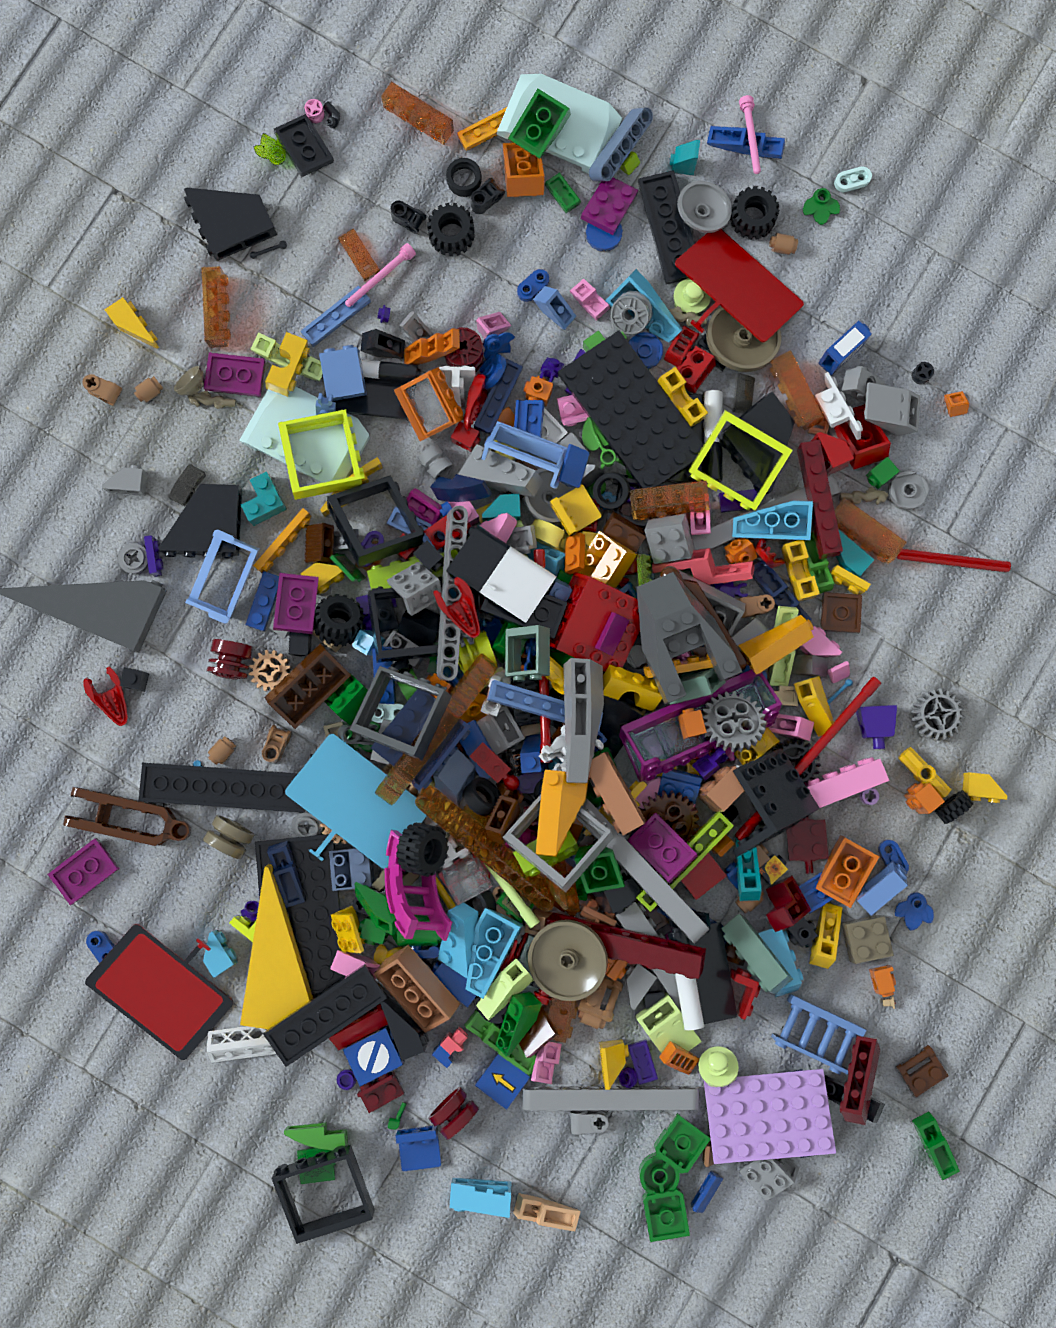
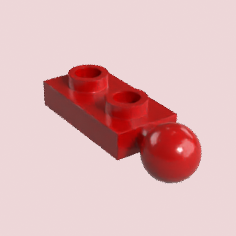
(494, 766)

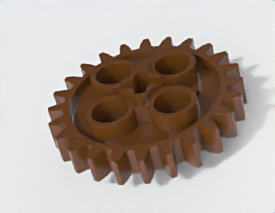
(661, 806)

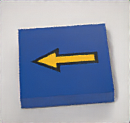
(502, 1081)

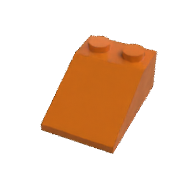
(522, 172)
(846, 871)

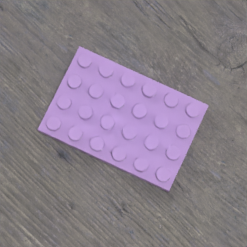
(770, 1117)

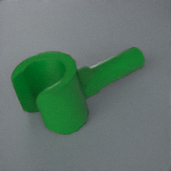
(394, 1123)

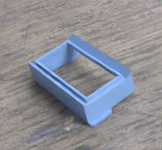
(528, 443)
(216, 612)

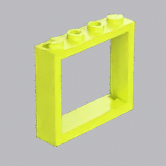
(312, 423)
(729, 493)

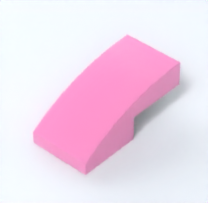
(589, 299)
(545, 1061)

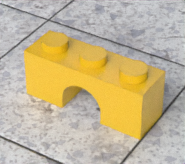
(283, 379)
(673, 385)
(802, 582)
(619, 681)

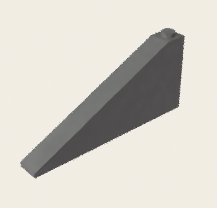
(107, 609)

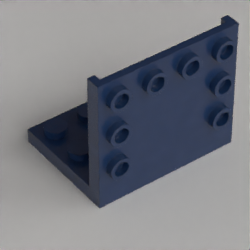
(407, 726)

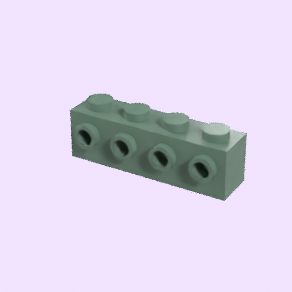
(757, 954)

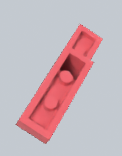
(704, 569)

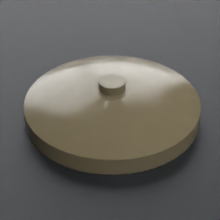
(737, 346)
(567, 960)

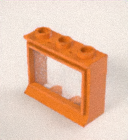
(429, 404)

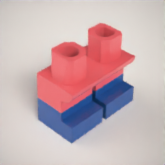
(448, 1044)

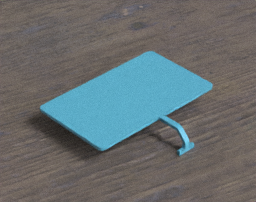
(340, 792)

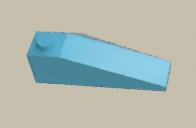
(662, 321)
(780, 521)
(491, 945)

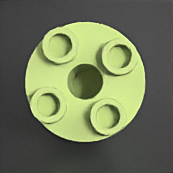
(690, 297)
(718, 1067)

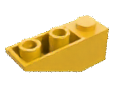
(126, 320)
(814, 703)

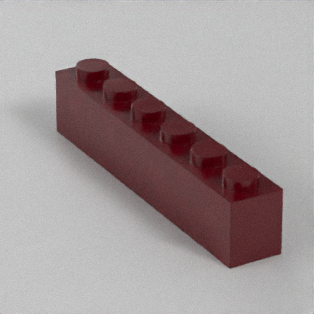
(818, 491)

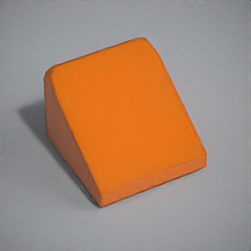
(956, 403)
(507, 417)

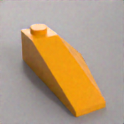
(558, 811)

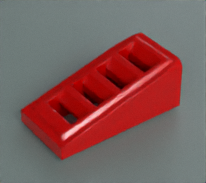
(675, 356)

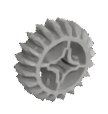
(936, 706)

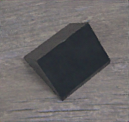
(421, 627)

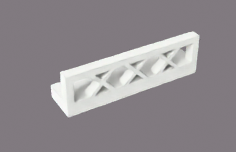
(240, 1049)

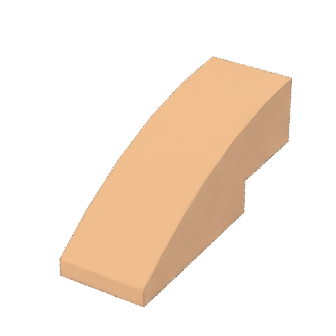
(546, 1212)

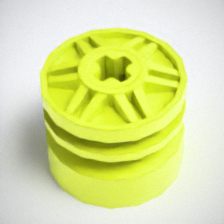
(471, 651)

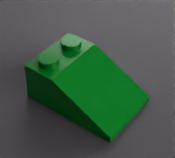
(540, 124)

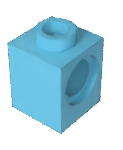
(364, 641)

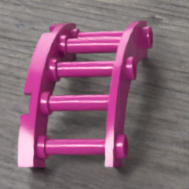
(397, 902)

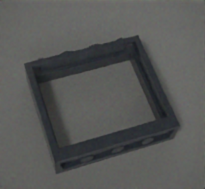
(383, 550)
(397, 654)
(331, 1223)

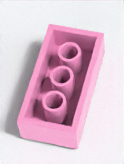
(848, 781)

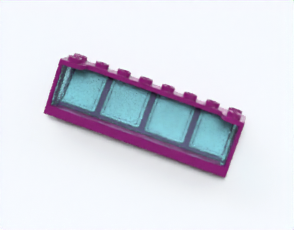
(657, 740)

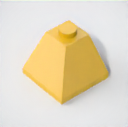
(612, 1060)

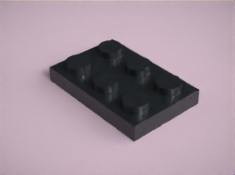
(303, 145)

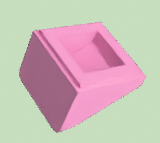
(839, 672)

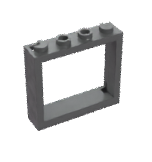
(372, 700)

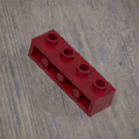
(860, 1080)

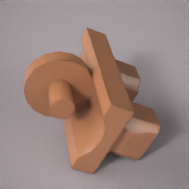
(590, 912)

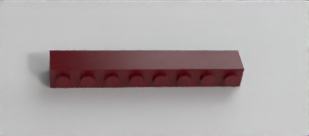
(645, 949)

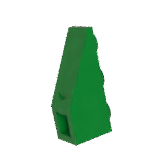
(376, 908)
(518, 1020)

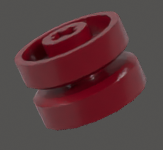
(453, 1113)

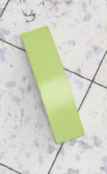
(269, 349)

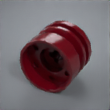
(472, 356)
(229, 659)

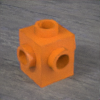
(538, 389)
(740, 551)

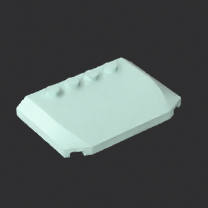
(586, 130)
(316, 452)

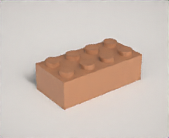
(721, 790)
(615, 794)
(417, 989)

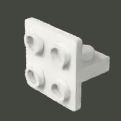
(458, 380)
(453, 852)

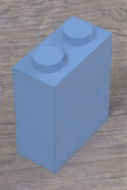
(343, 373)

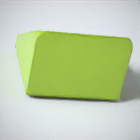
(630, 163)

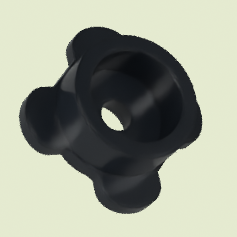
(402, 666)

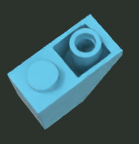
(220, 956)

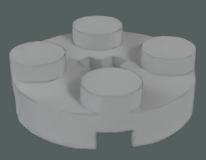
(913, 481)

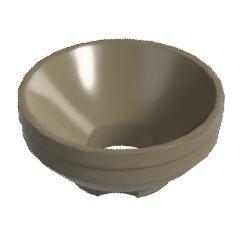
(190, 382)

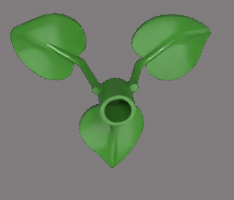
(593, 440)

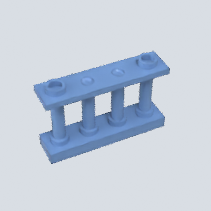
(833, 1023)

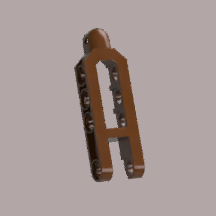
(696, 590)
(173, 828)

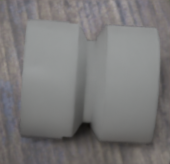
(434, 459)

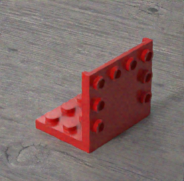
(586, 617)

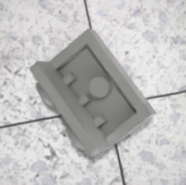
(523, 539)

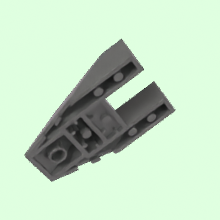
(675, 624)

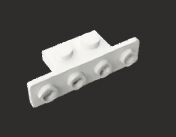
(835, 408)

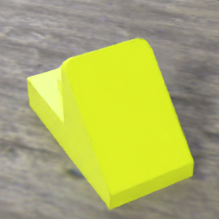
(243, 925)

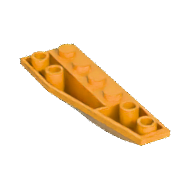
(607, 560)

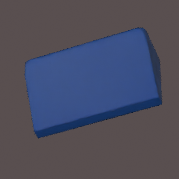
(573, 466)
(706, 1192)

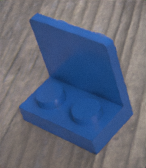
(419, 1148)

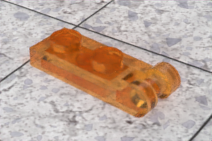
(358, 254)

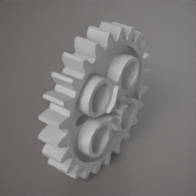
(733, 721)

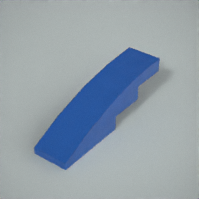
(736, 140)

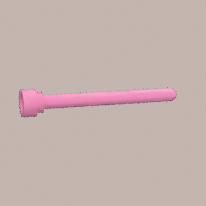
(746, 106)
(406, 253)

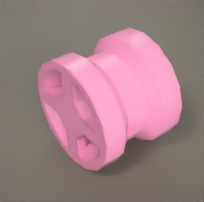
(312, 106)

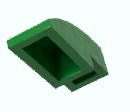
(935, 1145)

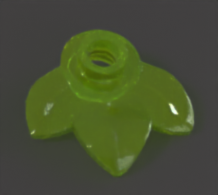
(270, 148)

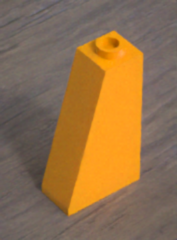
(776, 643)

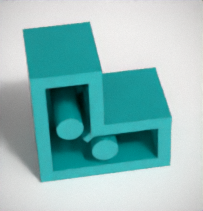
(267, 503)

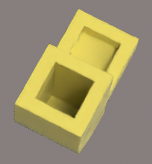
(550, 535)

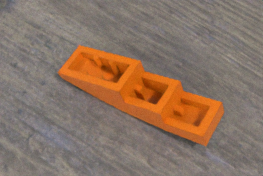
(430, 349)

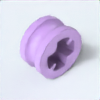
(872, 801)

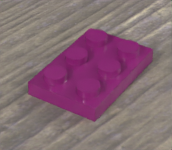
(609, 205)
(234, 374)
(295, 603)
(662, 848)
(83, 871)

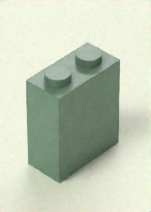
(699, 684)

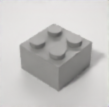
(669, 538)

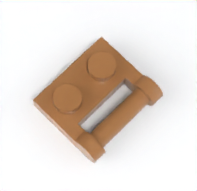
(592, 1003)

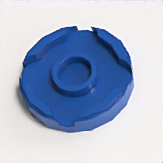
(601, 239)
(648, 348)
(493, 369)

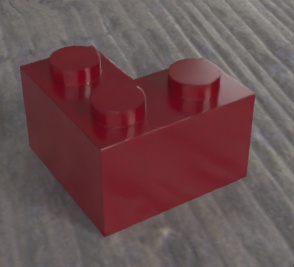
(788, 903)

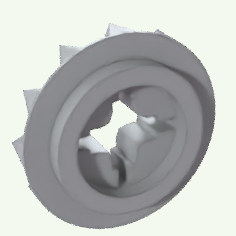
(125, 561)
(301, 830)

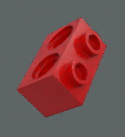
(698, 370)
(440, 525)

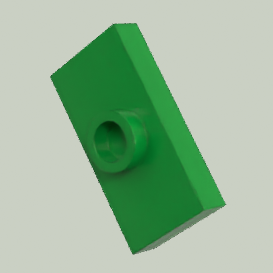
(562, 193)

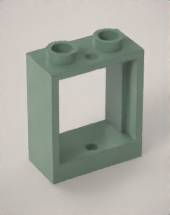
(513, 652)

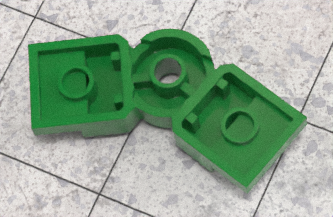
(663, 1201)

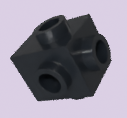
(808, 935)

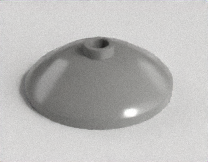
(709, 201)
(538, 504)

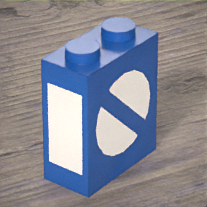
(845, 347)
(373, 1055)

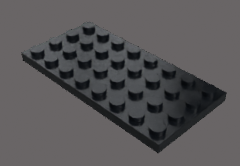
(631, 411)
(312, 918)

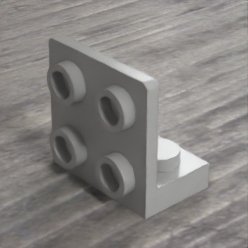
(416, 587)
(770, 1175)

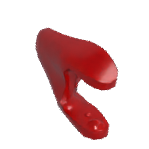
(475, 400)
(766, 556)
(463, 611)
(110, 702)

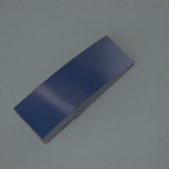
(460, 489)
(286, 874)

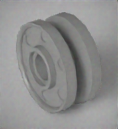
(639, 305)

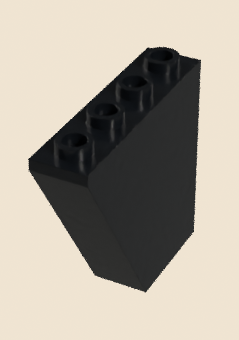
(229, 220)
(750, 453)
(208, 510)

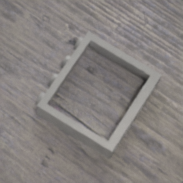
(526, 820)

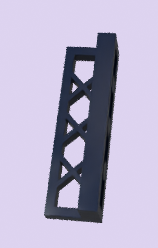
(498, 398)

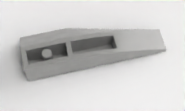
(582, 715)

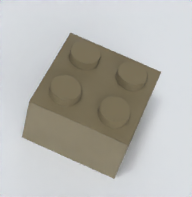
(867, 939)

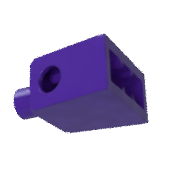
(877, 723)

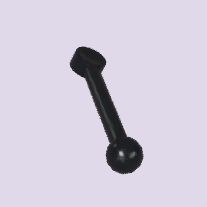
(282, 244)

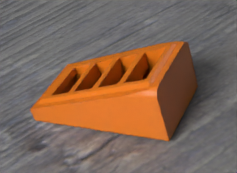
(669, 1053)

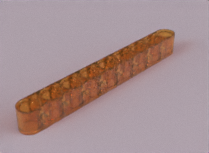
(462, 696)
(491, 853)

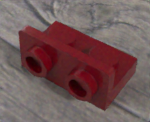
(380, 1092)

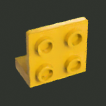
(575, 510)
(346, 926)

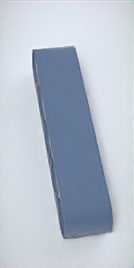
(620, 144)

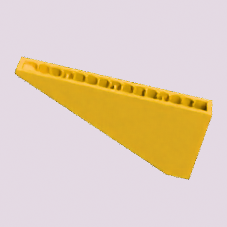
(275, 972)

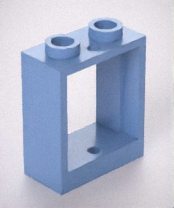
(882, 887)

